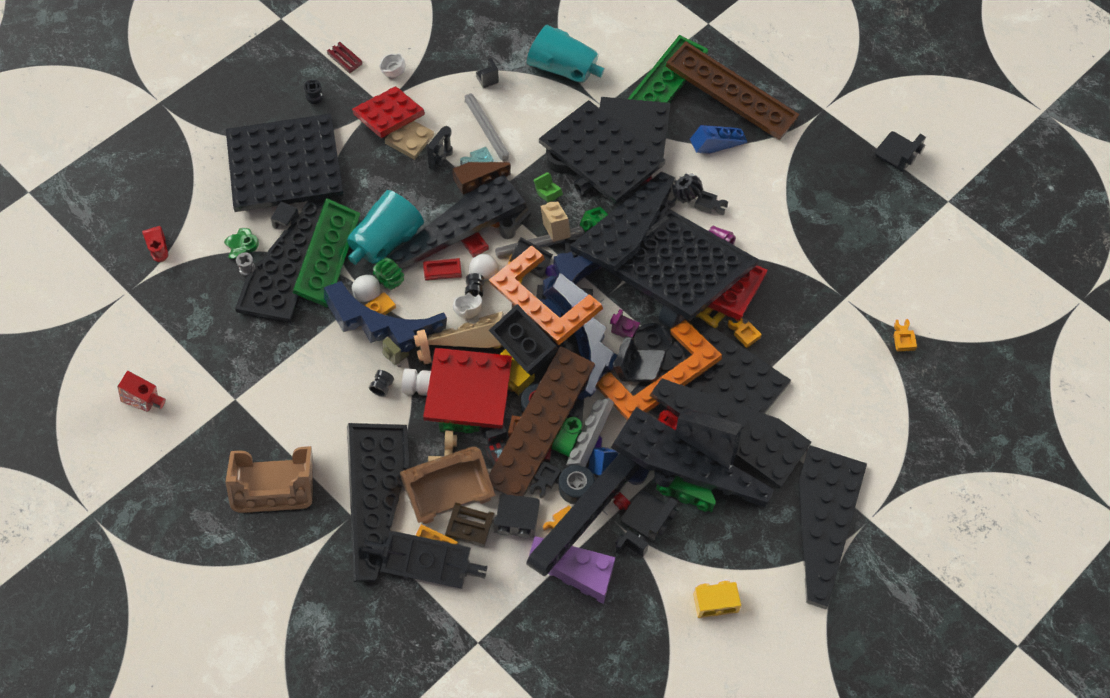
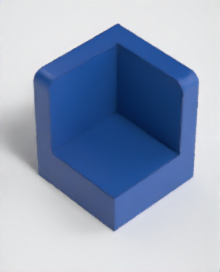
(600, 459)

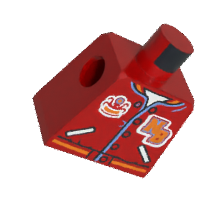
(139, 392)

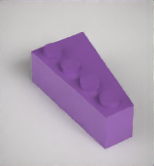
(583, 570)

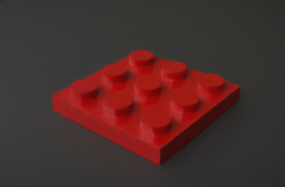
(388, 111)

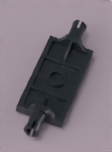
(425, 559)

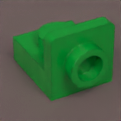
(592, 217)

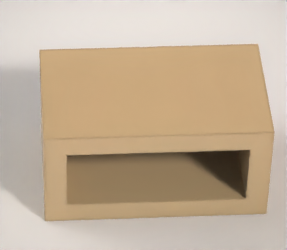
(555, 221)

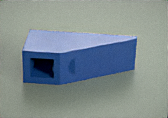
(714, 139)

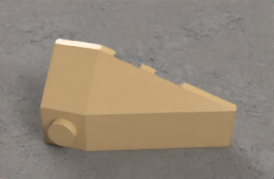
(469, 334)

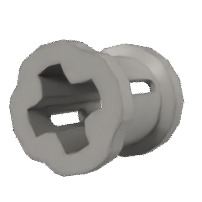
(245, 264)

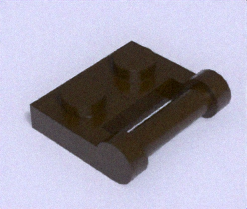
(468, 530)

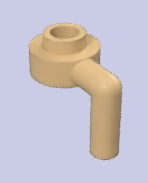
(450, 442)

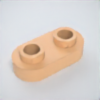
(422, 342)

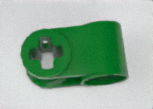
(567, 438)

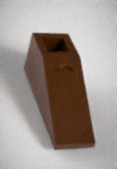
(473, 174)

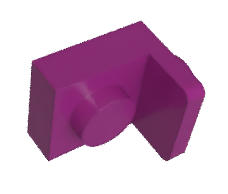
(623, 325)

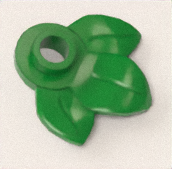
(241, 242)

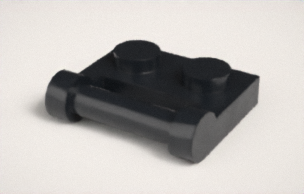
(437, 151)

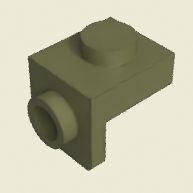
(392, 351)

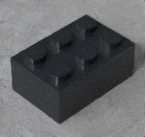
(524, 340)

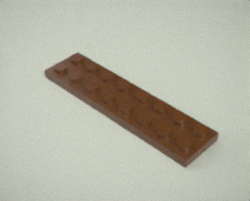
(732, 90)
(540, 423)

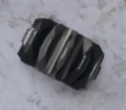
(687, 188)

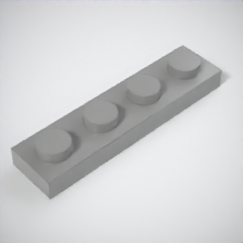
(590, 432)

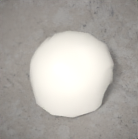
(392, 65)
(484, 265)
(366, 288)
(467, 306)

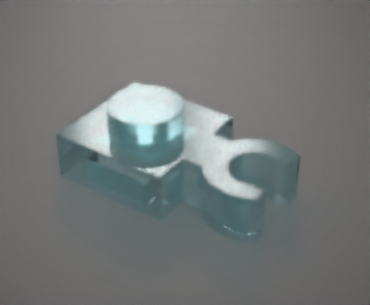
(479, 155)

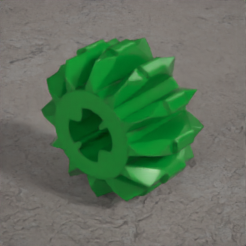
(388, 273)

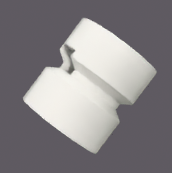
(415, 381)

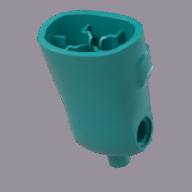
(563, 55)
(384, 228)

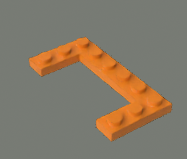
(556, 328)
(702, 358)

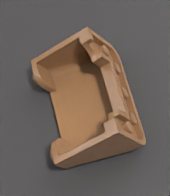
(447, 480)
(271, 483)

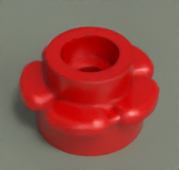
(621, 501)

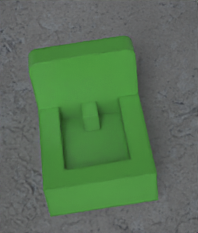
(546, 188)

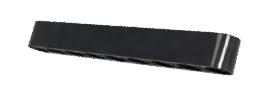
(581, 515)

